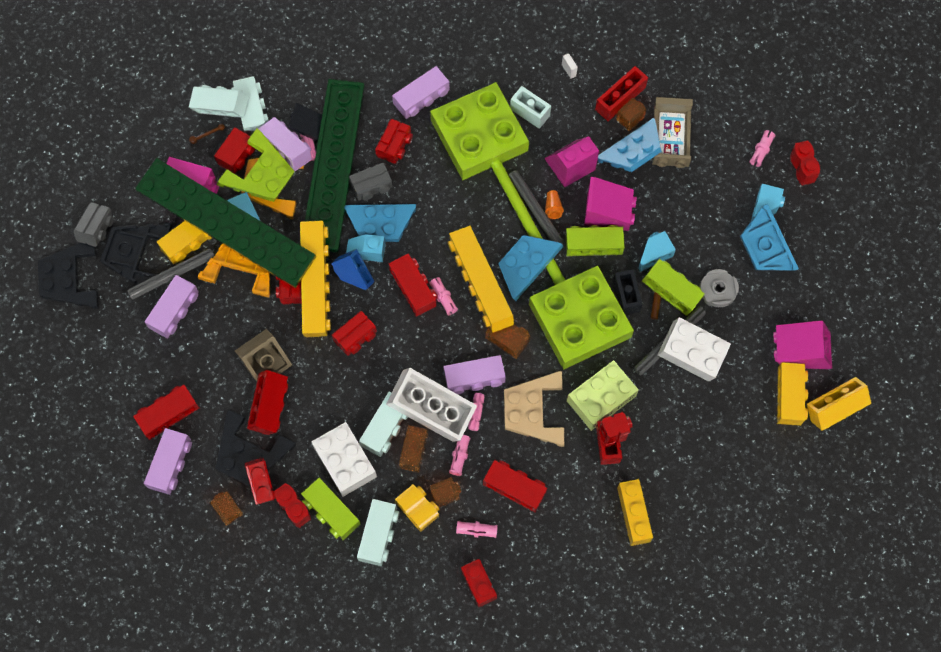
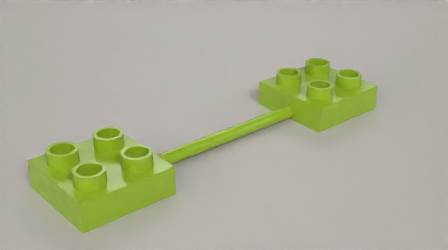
(575, 314)

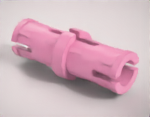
(762, 148)
(443, 296)
(459, 456)
(476, 529)

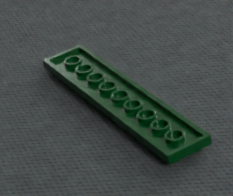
(335, 157)
(226, 222)

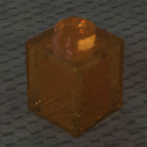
(631, 114)
(445, 492)
(226, 507)

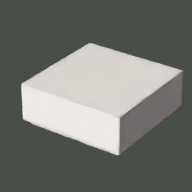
(569, 65)

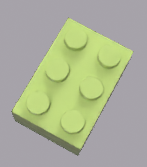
(602, 395)

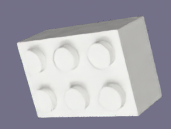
(694, 349)
(344, 459)

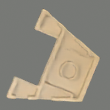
(525, 409)

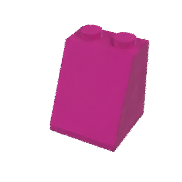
(574, 160)
(198, 173)
(609, 204)
(804, 344)

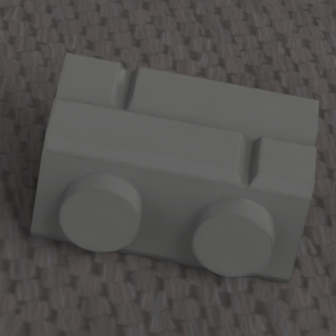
(371, 182)
(93, 224)

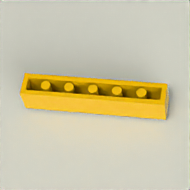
(481, 279)
(314, 283)

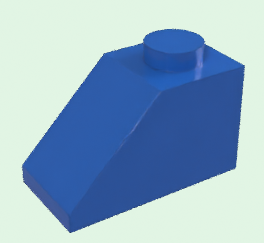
(353, 270)

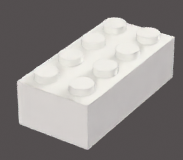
(431, 404)

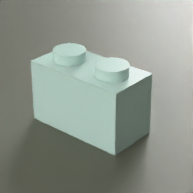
(530, 107)

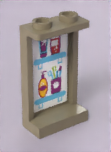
(674, 131)

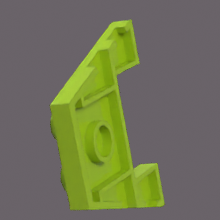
(268, 174)

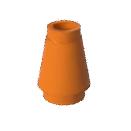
(553, 205)

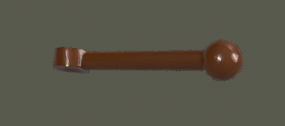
(193, 139)

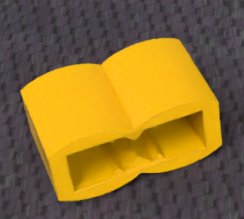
(417, 507)

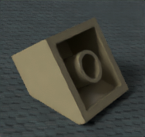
(263, 354)

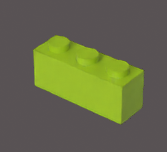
(594, 241)
(673, 287)
(330, 509)

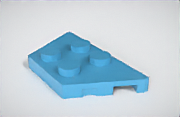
(634, 148)
(381, 219)
(766, 243)
(526, 262)

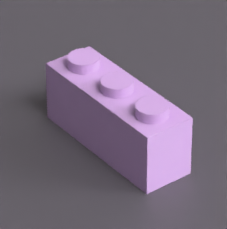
(421, 92)
(287, 143)
(172, 307)
(474, 374)
(168, 461)

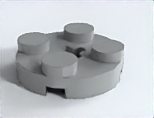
(716, 298)

